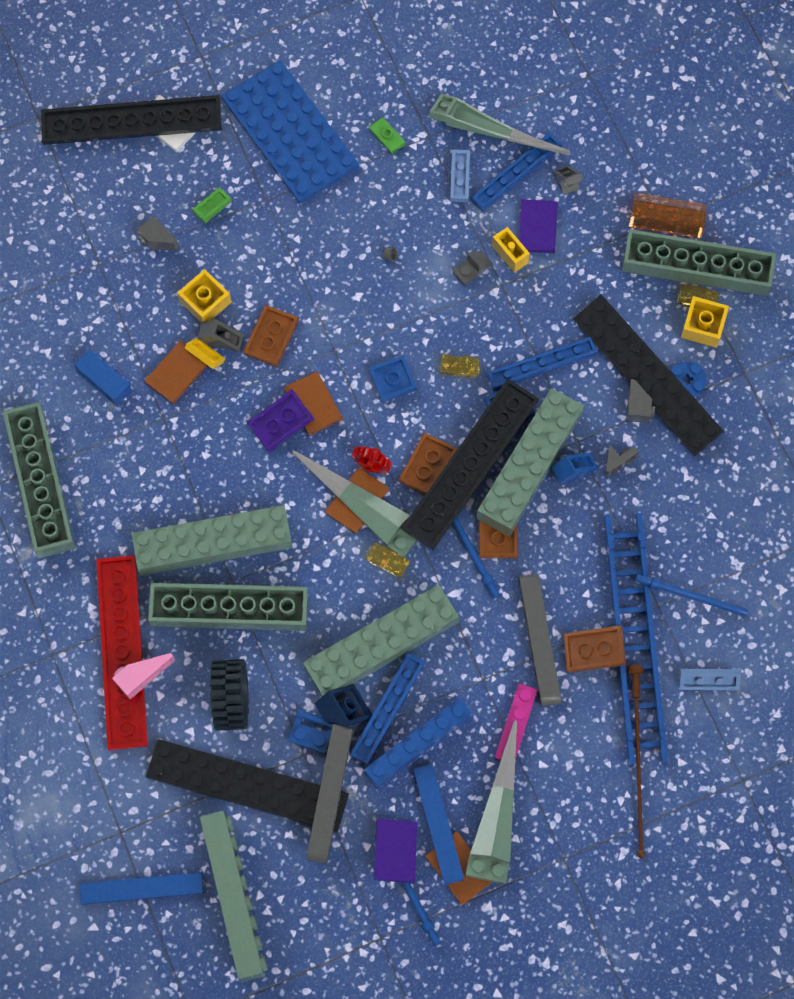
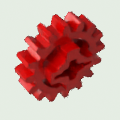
(371, 460)

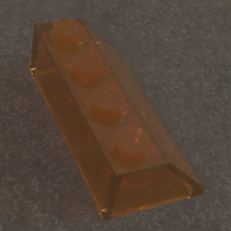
(668, 215)

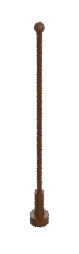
(636, 671)

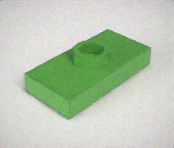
(387, 136)
(212, 205)

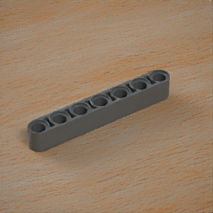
(539, 640)
(329, 794)

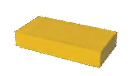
(205, 353)

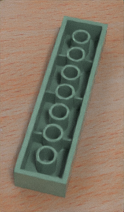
(699, 262)
(530, 462)
(39, 480)
(211, 540)
(228, 606)
(382, 641)
(232, 896)

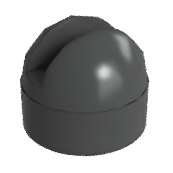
(390, 254)

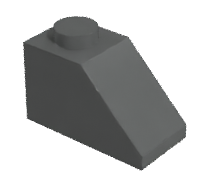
(156, 236)
(220, 335)
(639, 404)

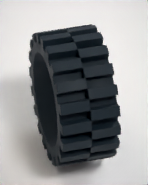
(229, 694)

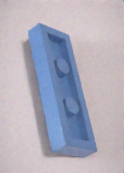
(460, 176)
(709, 679)

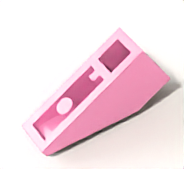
(137, 675)

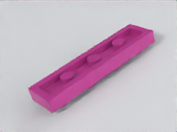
(520, 712)

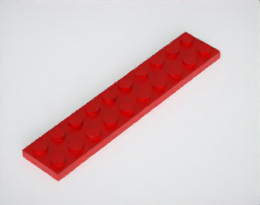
(120, 647)

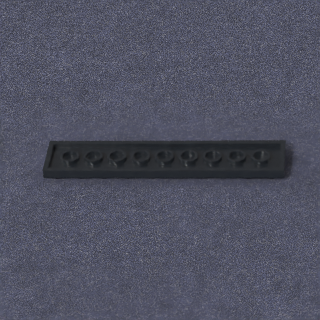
(131, 119)
(639, 362)
(470, 464)
(238, 783)

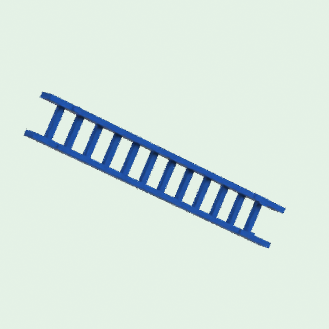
(651, 638)

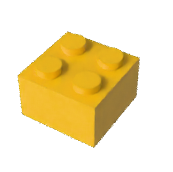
(204, 297)
(705, 321)

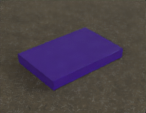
(538, 225)
(280, 421)
(395, 851)

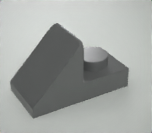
(567, 179)
(472, 267)
(617, 462)

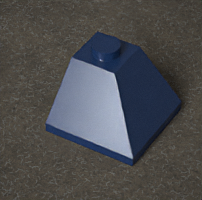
(343, 706)

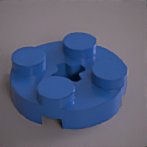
(693, 371)

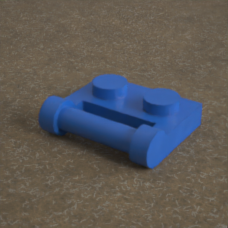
(310, 737)

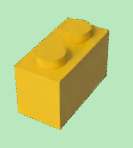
(510, 249)

